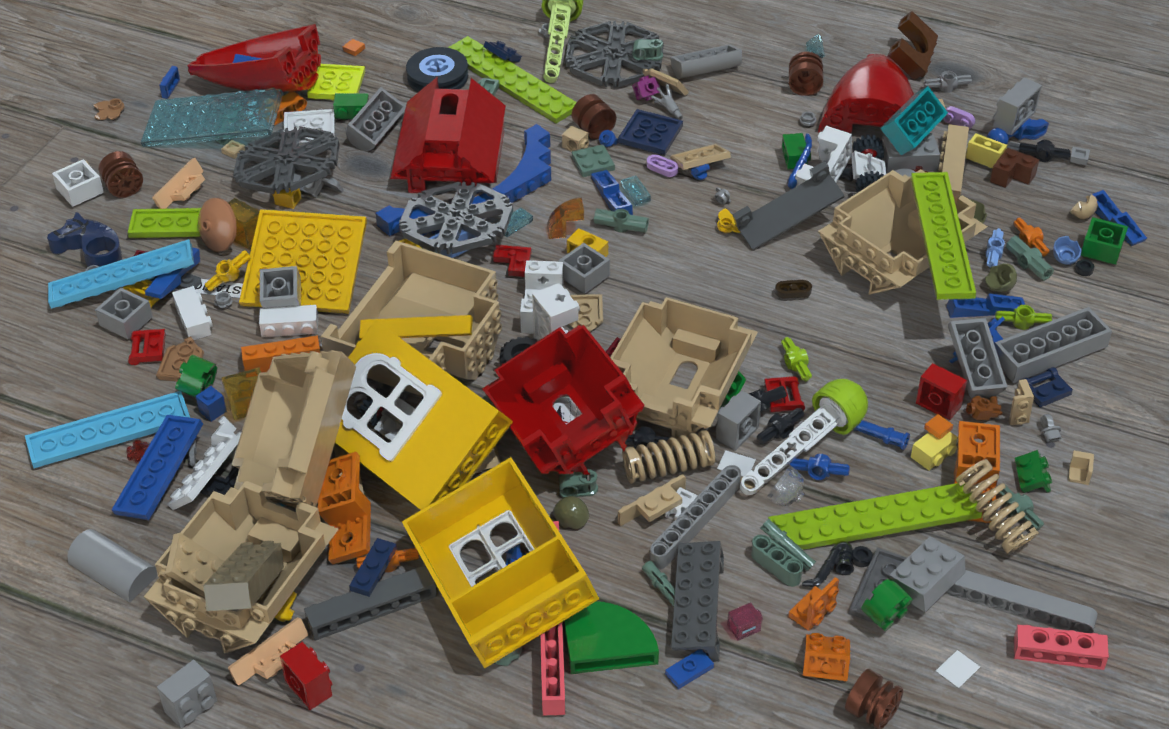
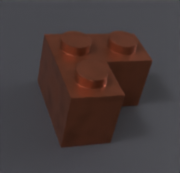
(1014, 166)

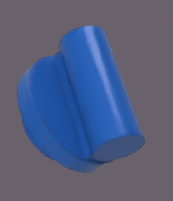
(607, 138)
(700, 172)

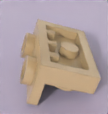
(1021, 404)

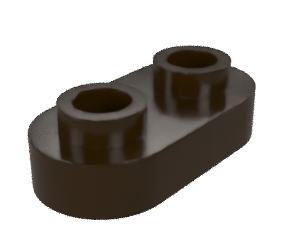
(793, 289)

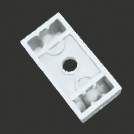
(833, 148)
(537, 277)
(552, 310)

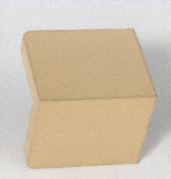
(1081, 467)

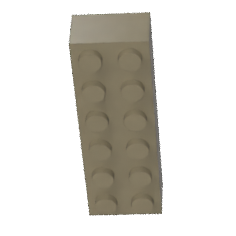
(243, 576)

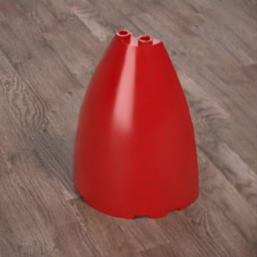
(286, 64)
(866, 95)

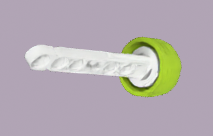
(837, 407)

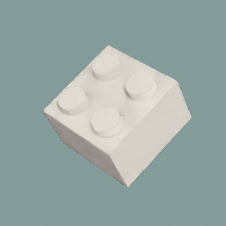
(78, 182)

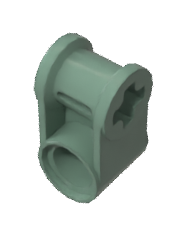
(647, 49)
(577, 484)

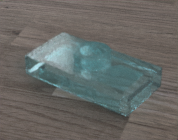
(816, 46)

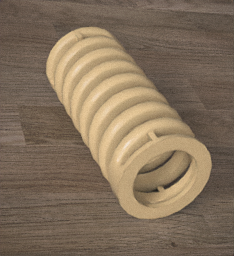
(634, 456)
(970, 477)

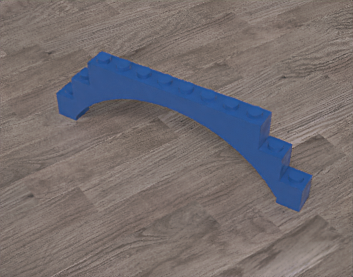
(528, 176)

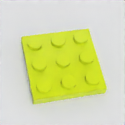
(336, 79)

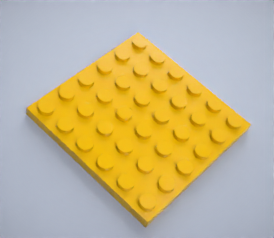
(321, 247)

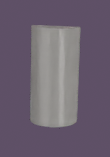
(706, 61)
(374, 120)
(977, 357)
(110, 564)

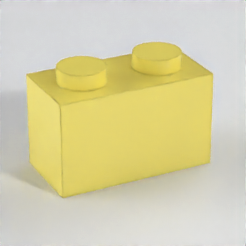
(984, 150)
(931, 451)

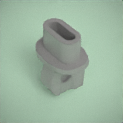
(1051, 432)

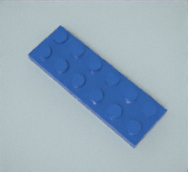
(157, 467)

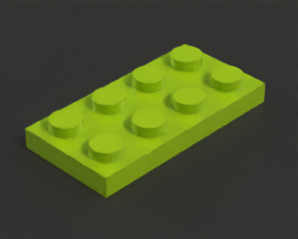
(164, 223)

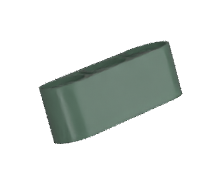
(777, 560)

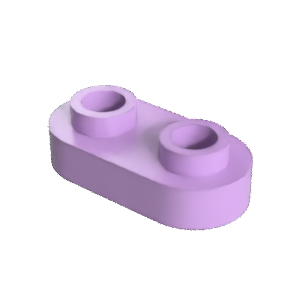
(959, 117)
(662, 165)

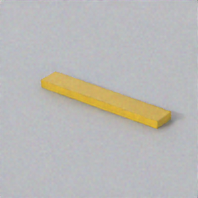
(423, 326)

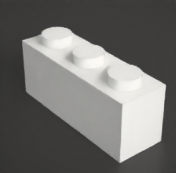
(192, 313)
(288, 321)

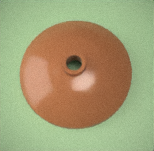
(217, 224)

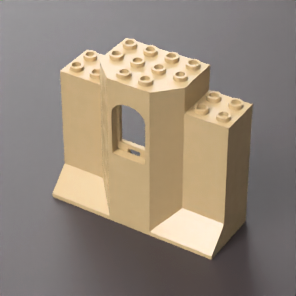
(428, 286)

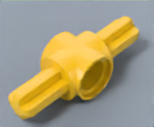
(231, 266)

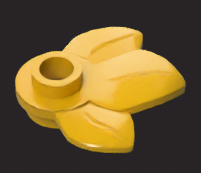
(726, 222)

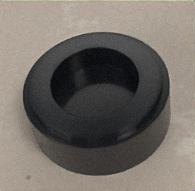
(1084, 267)
(861, 556)

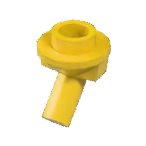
(285, 612)

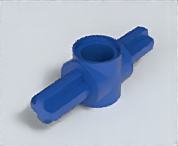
(820, 467)

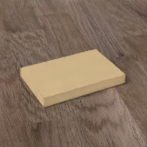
(700, 156)

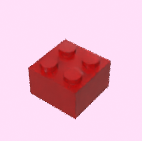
(941, 391)
(306, 675)

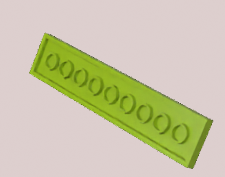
(515, 81)
(943, 236)
(877, 516)

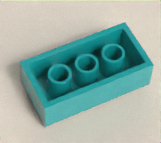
(914, 120)

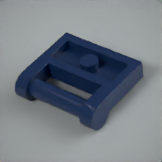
(1050, 391)

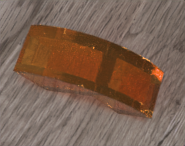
(567, 211)

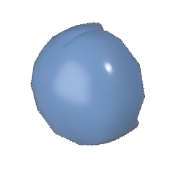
(1066, 250)

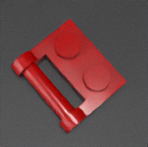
(153, 346)
(784, 404)

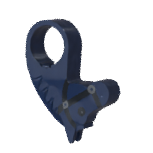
(89, 236)

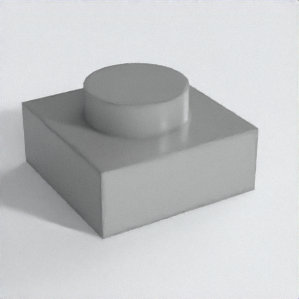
(1079, 155)

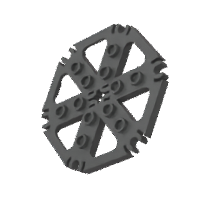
(611, 53)
(286, 159)
(456, 217)

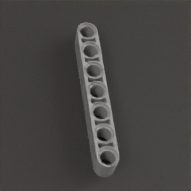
(695, 516)
(1024, 602)

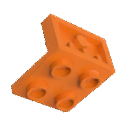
(815, 605)
(826, 657)

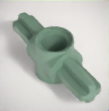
(1025, 505)

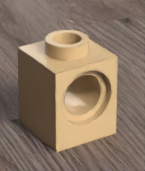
(574, 139)

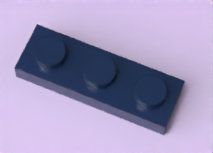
(373, 567)

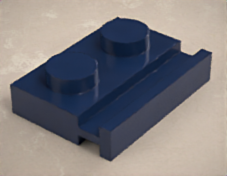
(502, 51)

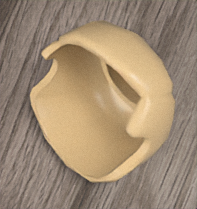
(1085, 209)

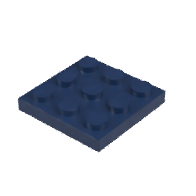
(650, 132)

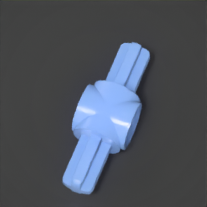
(995, 248)

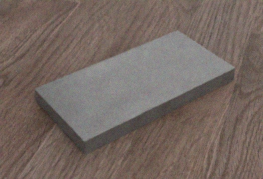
(879, 569)

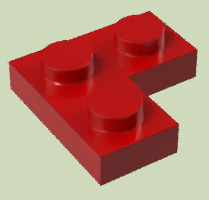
(515, 256)

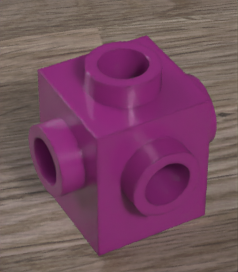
(646, 88)

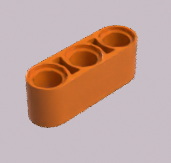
(290, 103)

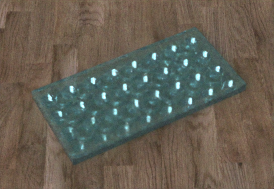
(212, 117)

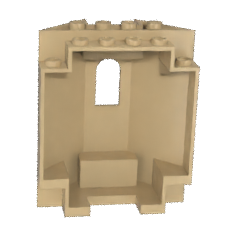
(884, 221)
(676, 334)
(294, 425)
(221, 528)

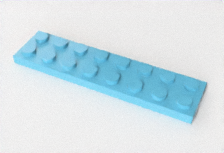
(120, 274)
(103, 429)

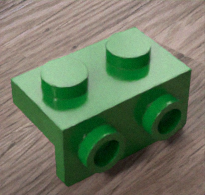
(1033, 471)

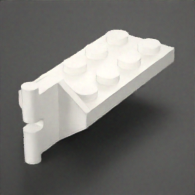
(223, 446)

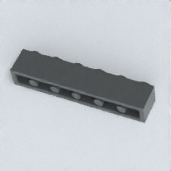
(355, 609)

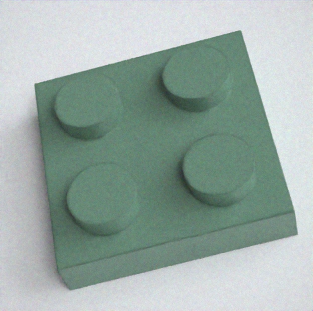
(593, 160)

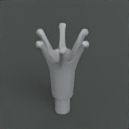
(668, 102)

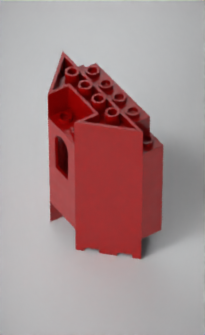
(450, 137)
(571, 367)

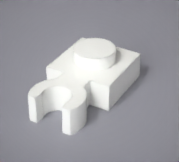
(687, 499)

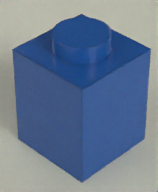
(211, 403)

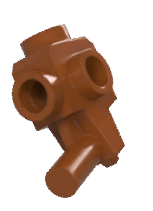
(983, 409)

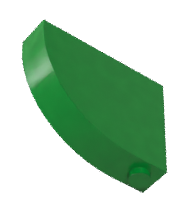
(608, 639)

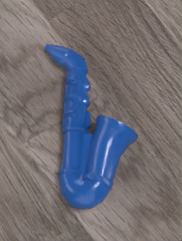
(792, 182)

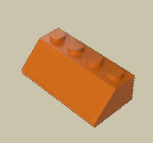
(262, 354)

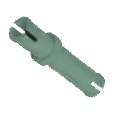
(784, 541)
(651, 571)

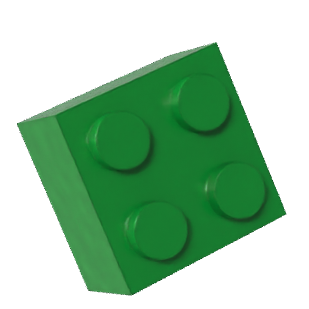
(1104, 240)

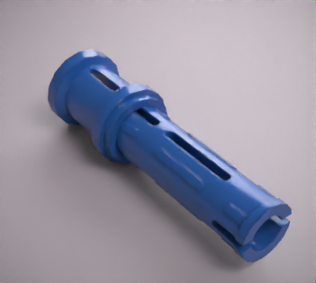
(888, 434)

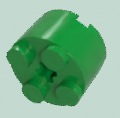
(196, 375)
(887, 604)

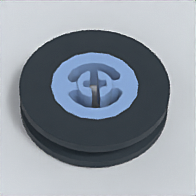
(451, 68)

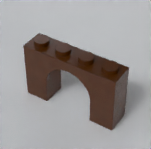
(924, 40)

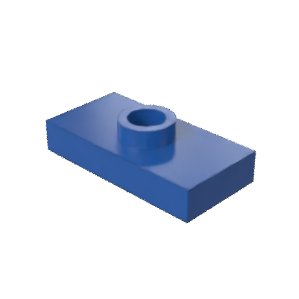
(169, 82)
(689, 668)

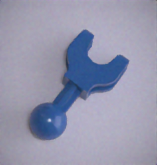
(1029, 130)

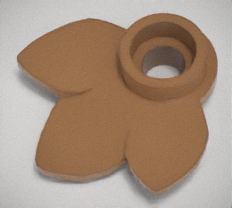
(109, 109)

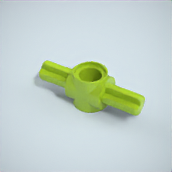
(1024, 317)
(796, 359)

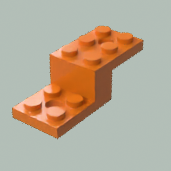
(971, 452)
(345, 508)

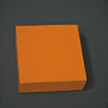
(353, 47)
(938, 426)

